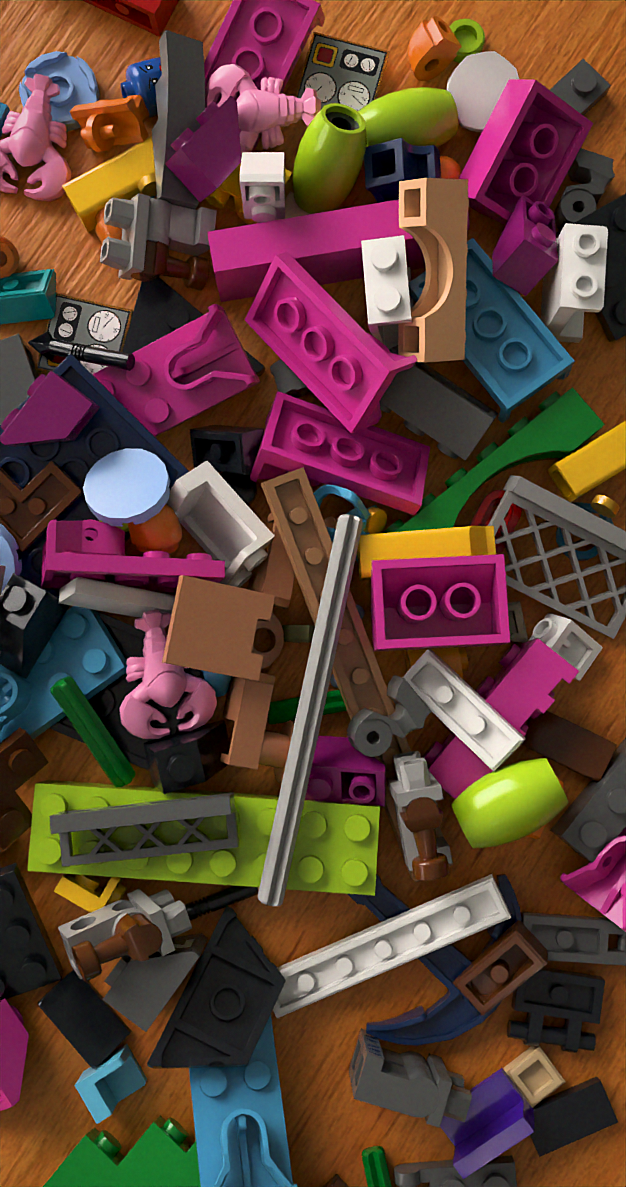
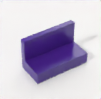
(494, 1123)

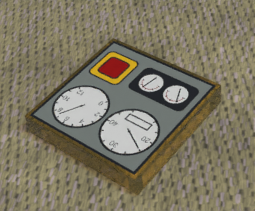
(342, 71)
(86, 324)

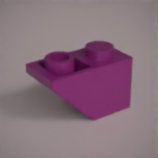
(210, 152)
(526, 246)
(50, 415)
(345, 774)

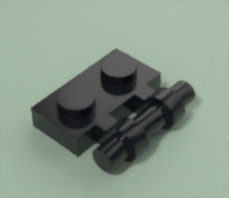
(560, 995)

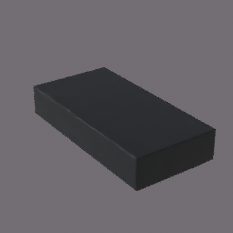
(571, 1116)

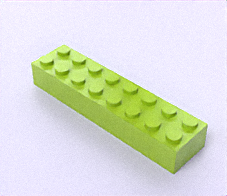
(331, 853)

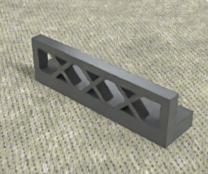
(144, 813)

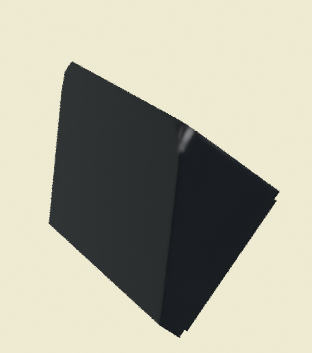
(226, 447)
(84, 1018)

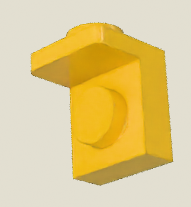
(87, 893)

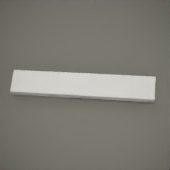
(391, 944)

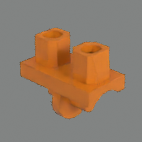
(112, 122)

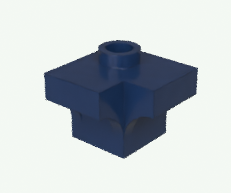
(396, 162)

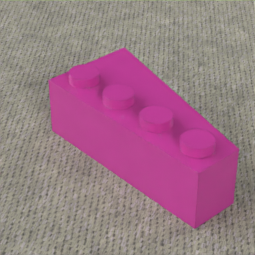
(516, 693)

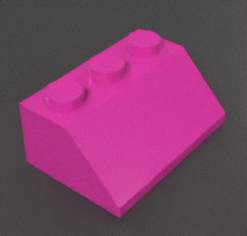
(523, 149)
(439, 603)

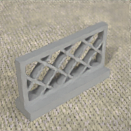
(571, 520)

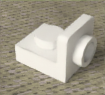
(567, 641)

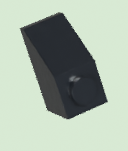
(26, 623)
(187, 757)

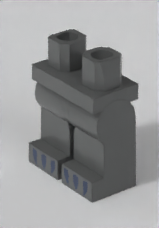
(407, 1082)

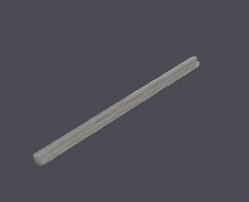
(310, 711)

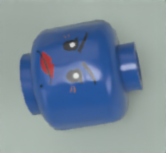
(141, 81)

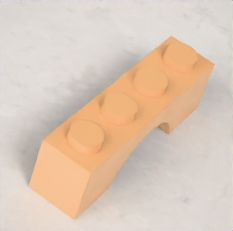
(436, 217)

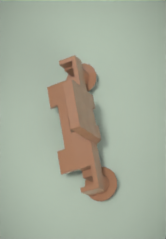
(215, 633)

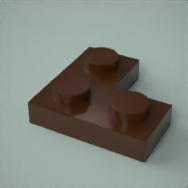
(43, 499)
(18, 763)

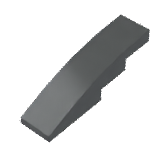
(179, 103)

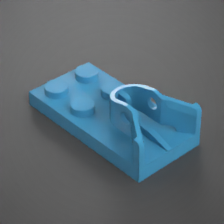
(505, 338)
(77, 649)
(241, 1122)

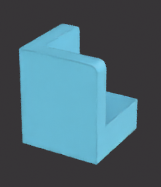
(110, 1082)

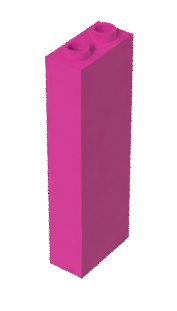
(321, 243)

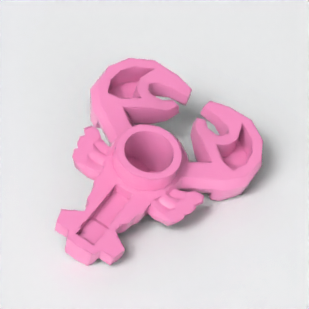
(263, 109)
(32, 143)
(163, 685)

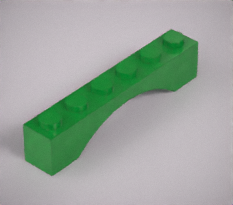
(553, 434)

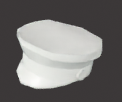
(478, 86)

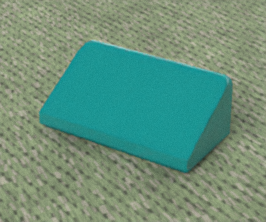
(28, 296)

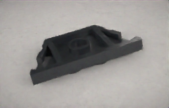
(160, 312)
(222, 1003)

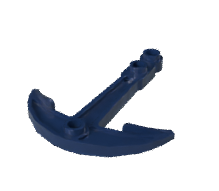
(453, 1012)

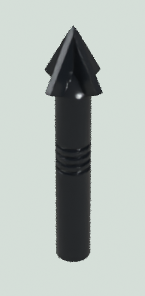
(54, 347)
(219, 900)

